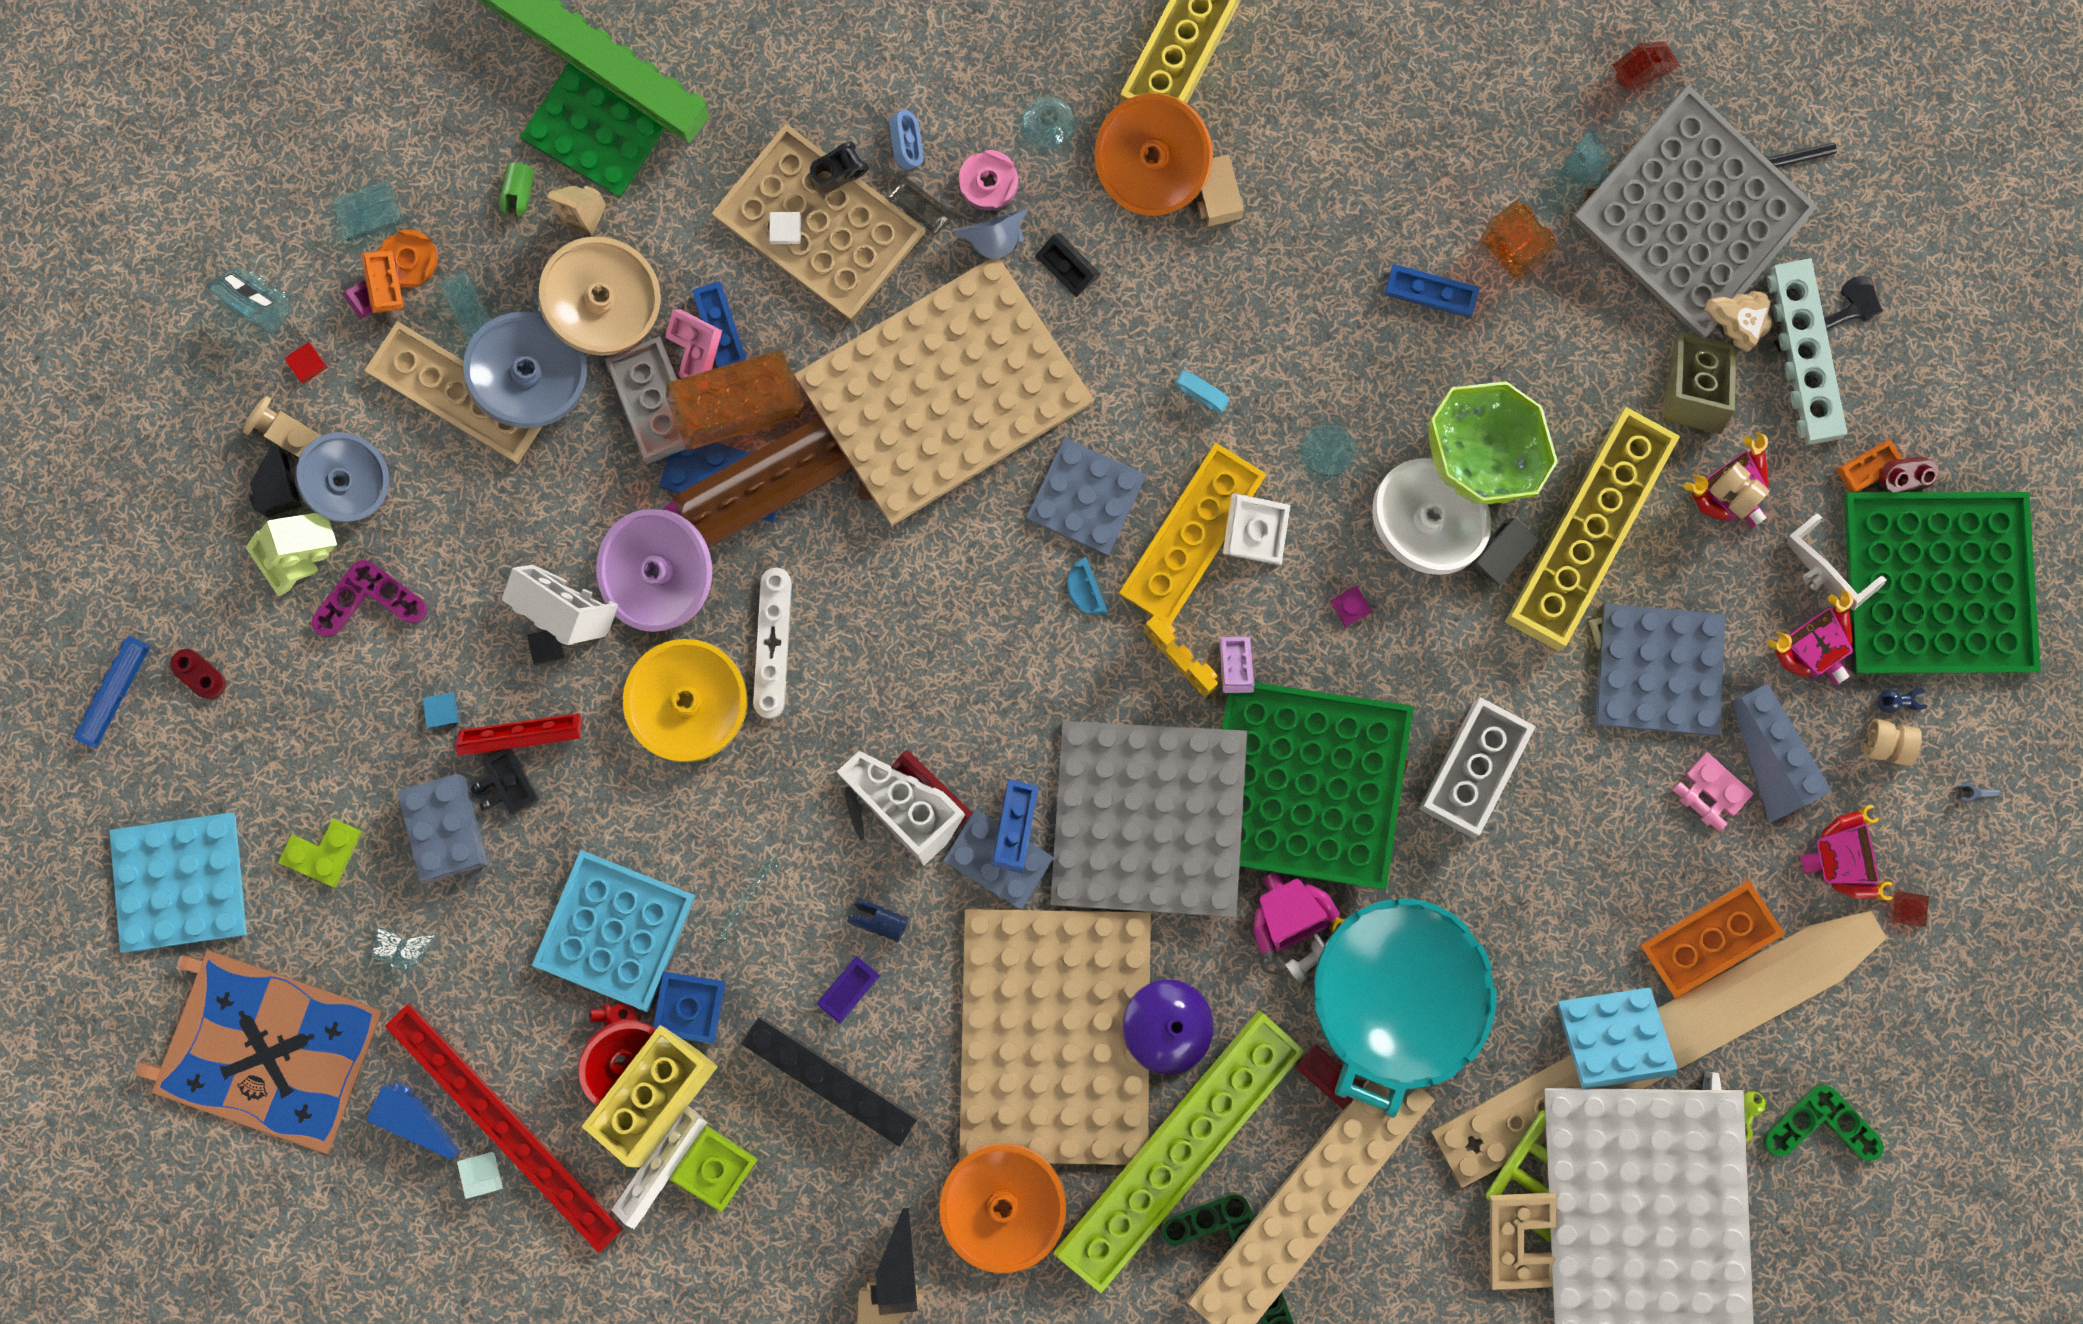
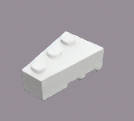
(557, 608)

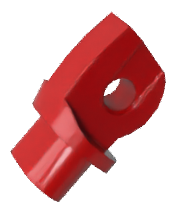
(611, 1014)

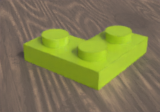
(325, 861)

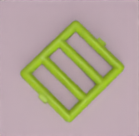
(1512, 1170)

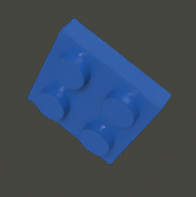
(690, 1006)

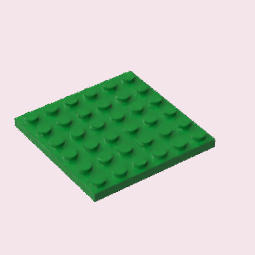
(1954, 584)
(1320, 782)

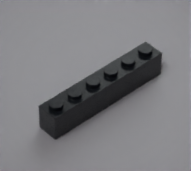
(829, 1081)

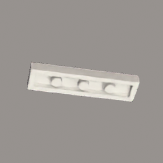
(658, 1168)

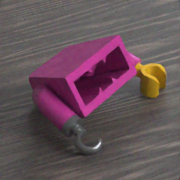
(1291, 915)

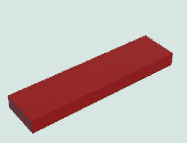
(519, 734)

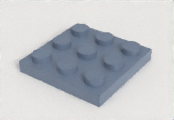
(1086, 497)

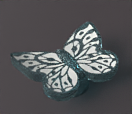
(398, 951)

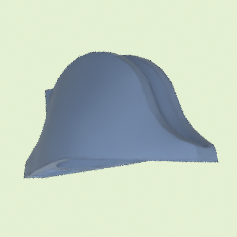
(994, 237)

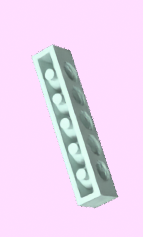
(1801, 277)

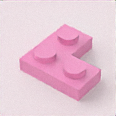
(698, 340)

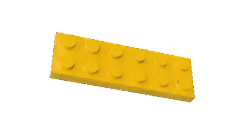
(1190, 535)

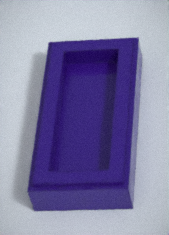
(848, 989)

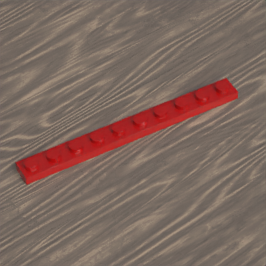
(504, 1127)

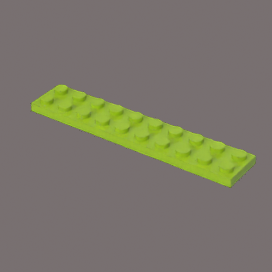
(1179, 1152)

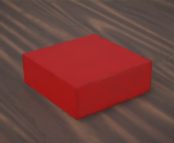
(305, 362)

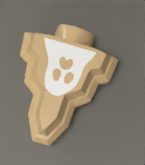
(1743, 317)

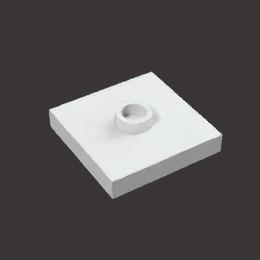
(1256, 529)

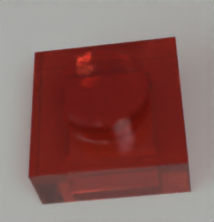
(1910, 909)

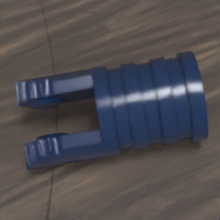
(884, 922)

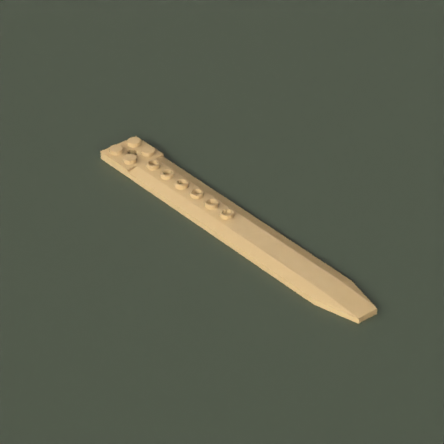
(1693, 1025)

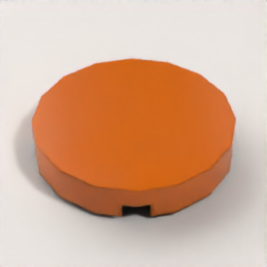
(414, 266)

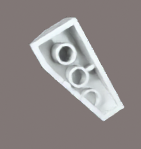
(911, 810)

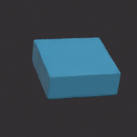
(440, 710)

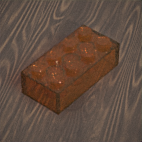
(734, 399)

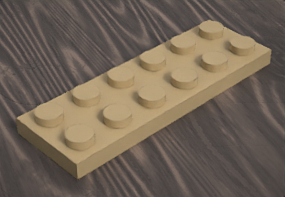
(437, 384)

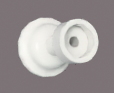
(1299, 969)

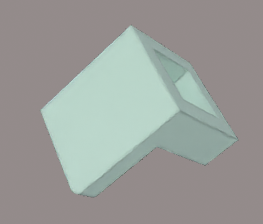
(479, 1175)

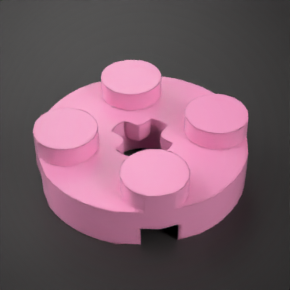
(981, 166)

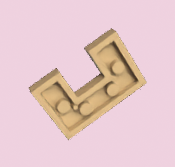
(1508, 1218)

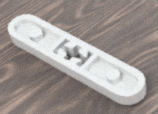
(771, 673)

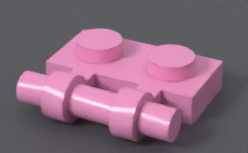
(1719, 785)

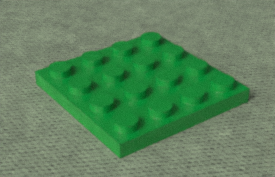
(592, 131)

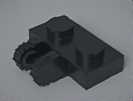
(509, 780)

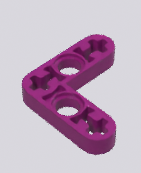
(360, 590)

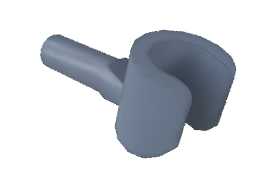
(1977, 793)

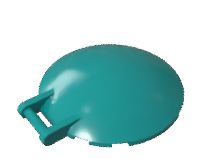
(1403, 998)

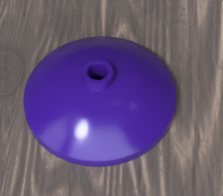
(1149, 1023)

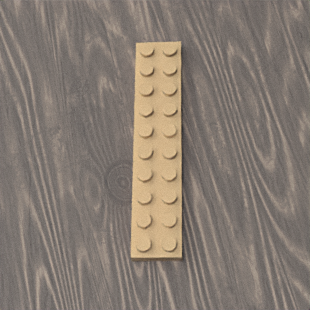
(1305, 1209)

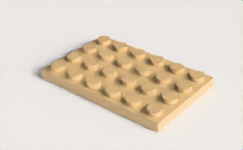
(847, 236)

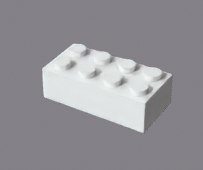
(1477, 767)

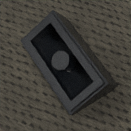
(1067, 264)

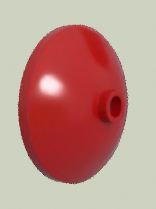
(597, 1063)

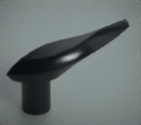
(855, 811)

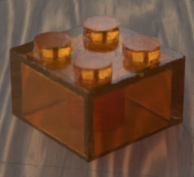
(1518, 240)

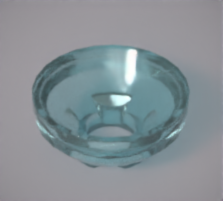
(1050, 135)

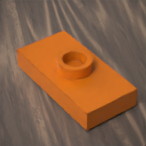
(382, 281)
(1866, 468)

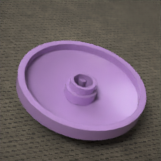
(654, 569)

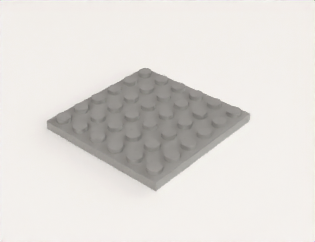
(1694, 210)
(1149, 818)

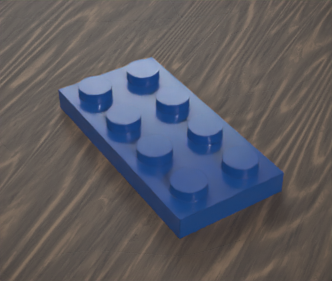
(692, 466)

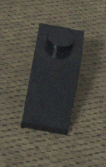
(274, 485)

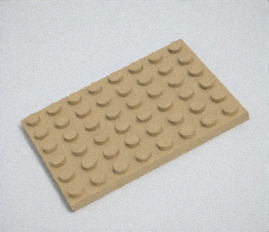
(943, 389)
(1047, 1033)

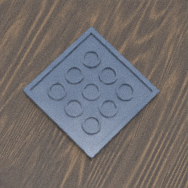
(1660, 670)

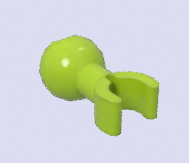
(1751, 1109)

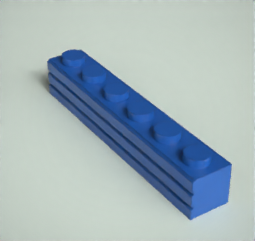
(111, 692)

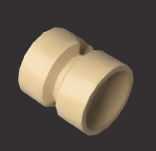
(1739, 490)
(1898, 743)

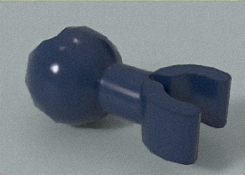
(1894, 701)

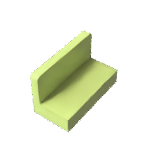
(279, 577)

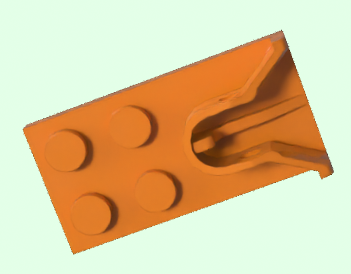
(1712, 939)

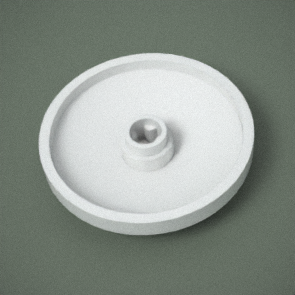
(1426, 520)

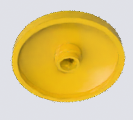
(685, 700)

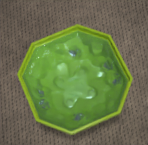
(1491, 443)

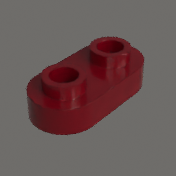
(1915, 474)
(197, 672)

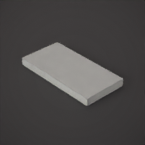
(642, 384)

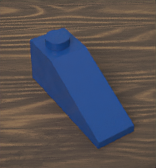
(409, 1118)

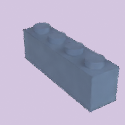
(1778, 756)

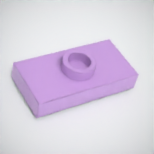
(1236, 664)

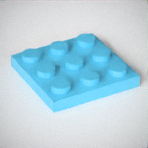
(1616, 1038)

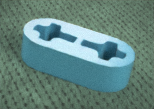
(1202, 391)

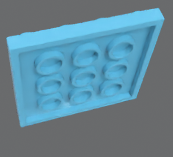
(177, 882)
(614, 930)

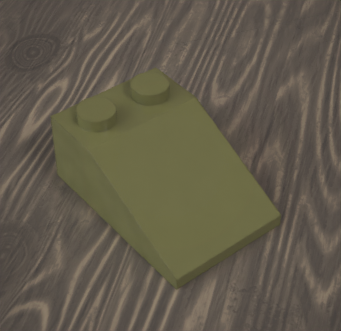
(1701, 383)

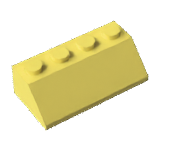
(649, 1097)

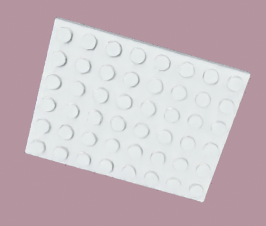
(1649, 1206)

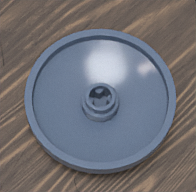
(523, 371)

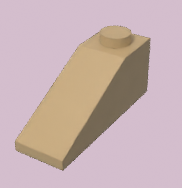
(578, 207)

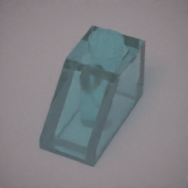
(1588, 161)

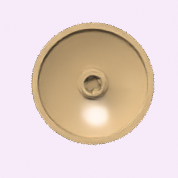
(599, 296)

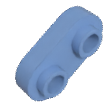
(906, 140)

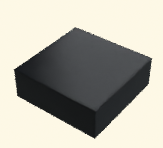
(544, 647)

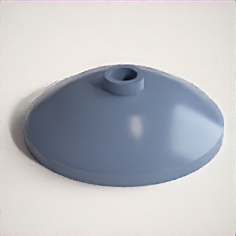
(352, 461)

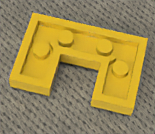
(1199, 675)

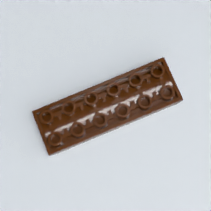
(762, 482)

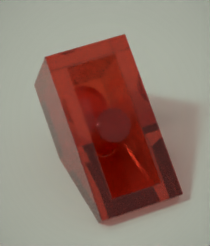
(1644, 64)

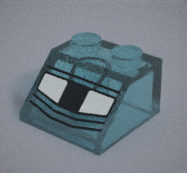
(252, 299)

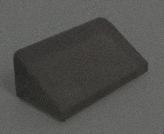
(921, 206)

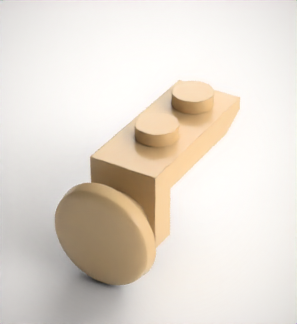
(279, 428)

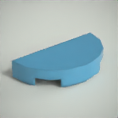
(1084, 589)

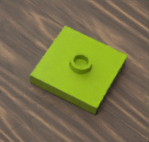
(713, 1168)

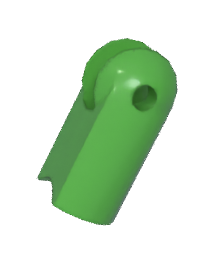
(518, 184)

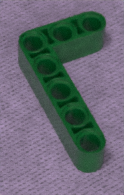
(1233, 1224)

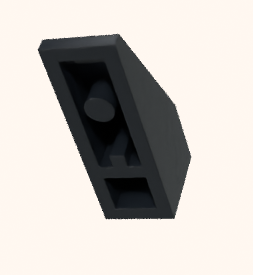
(895, 1275)

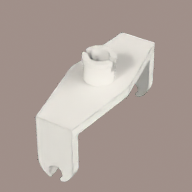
(1822, 571)

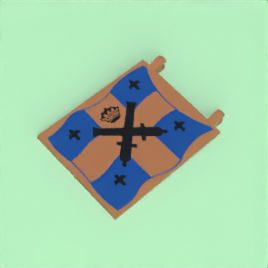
(265, 1051)

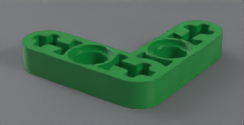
(1818, 1114)

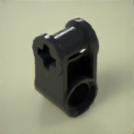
(843, 166)

